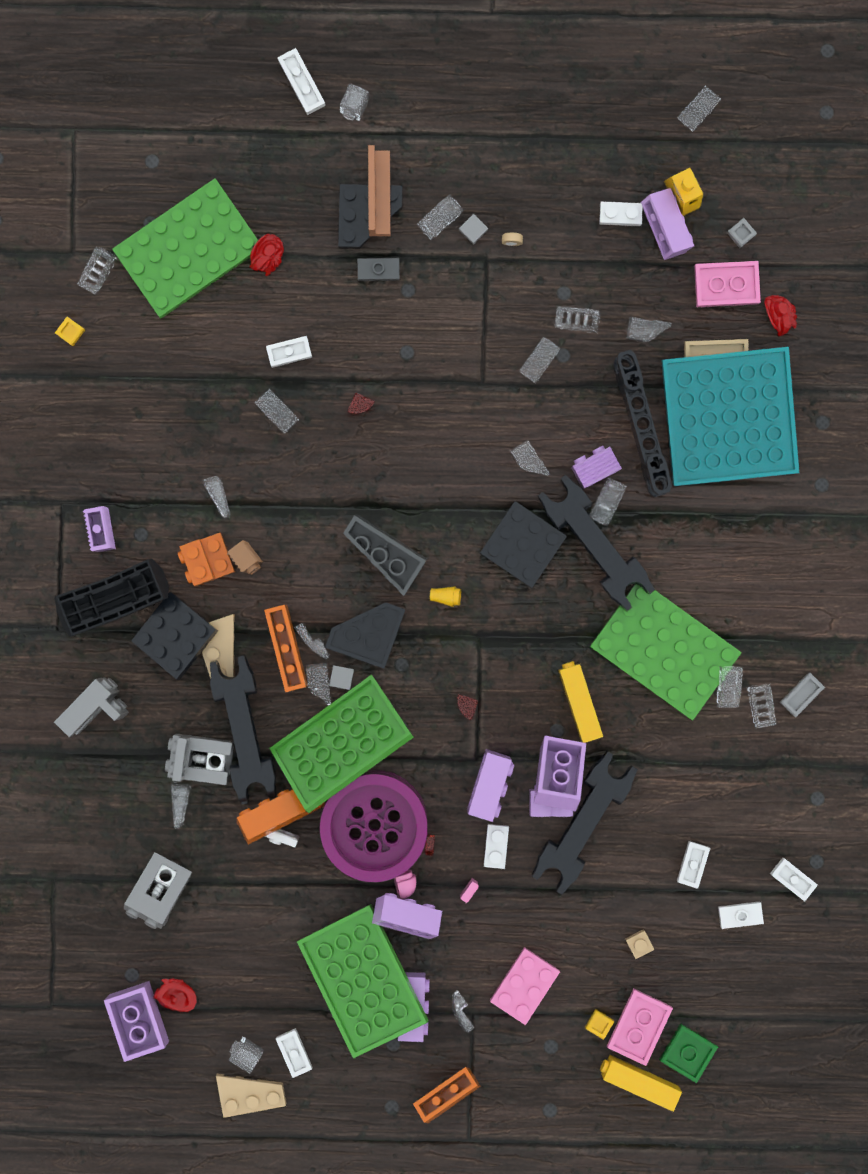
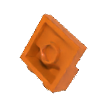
(206, 559)

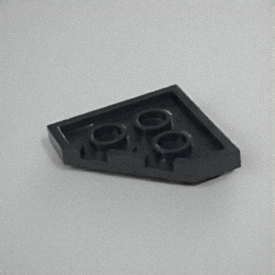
(355, 213)
(368, 635)

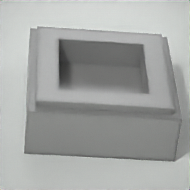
(473, 229)
(741, 233)
(341, 677)

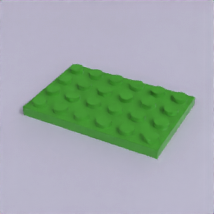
(187, 248)
(665, 650)
(340, 743)
(362, 981)

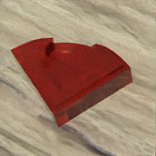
(360, 404)
(466, 705)
(429, 849)

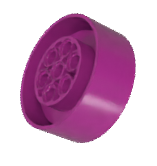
(391, 857)

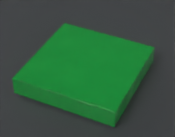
(688, 1053)

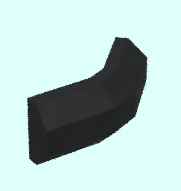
(112, 597)

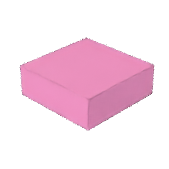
(469, 890)

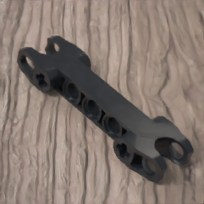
(654, 456)
(617, 571)
(235, 693)
(565, 853)

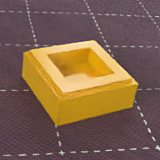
(70, 331)
(599, 1024)

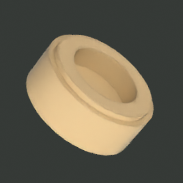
(512, 239)

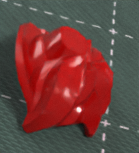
(267, 254)
(780, 313)
(176, 995)

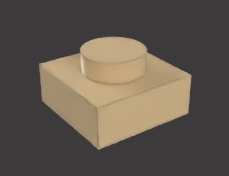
(639, 944)

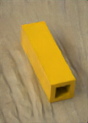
(580, 702)
(640, 1082)

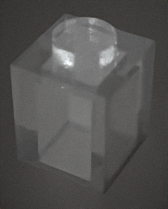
(354, 102)
(245, 1054)

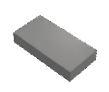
(802, 694)

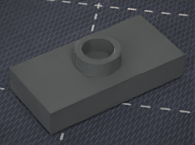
(378, 269)

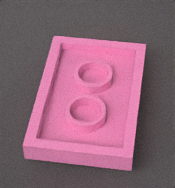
(727, 284)
(524, 986)
(639, 1027)

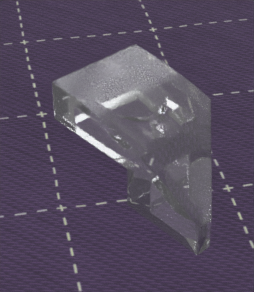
(645, 330)
(528, 458)
(319, 681)
(458, 1005)

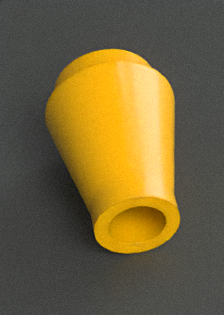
(448, 596)

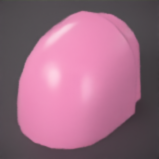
(405, 884)

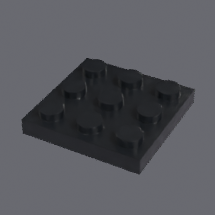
(523, 544)
(174, 635)

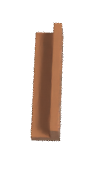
(379, 192)

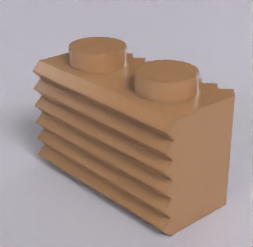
(245, 557)

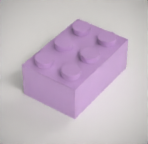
(560, 773)
(490, 785)
(136, 1021)

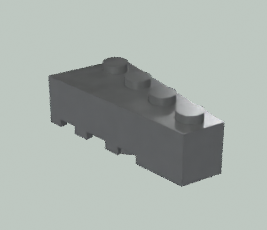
(393, 558)

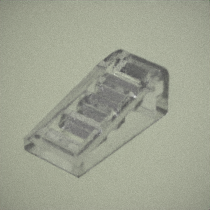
(111, 259)
(576, 326)
(216, 491)
(754, 707)
(180, 796)

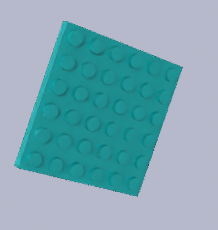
(730, 416)

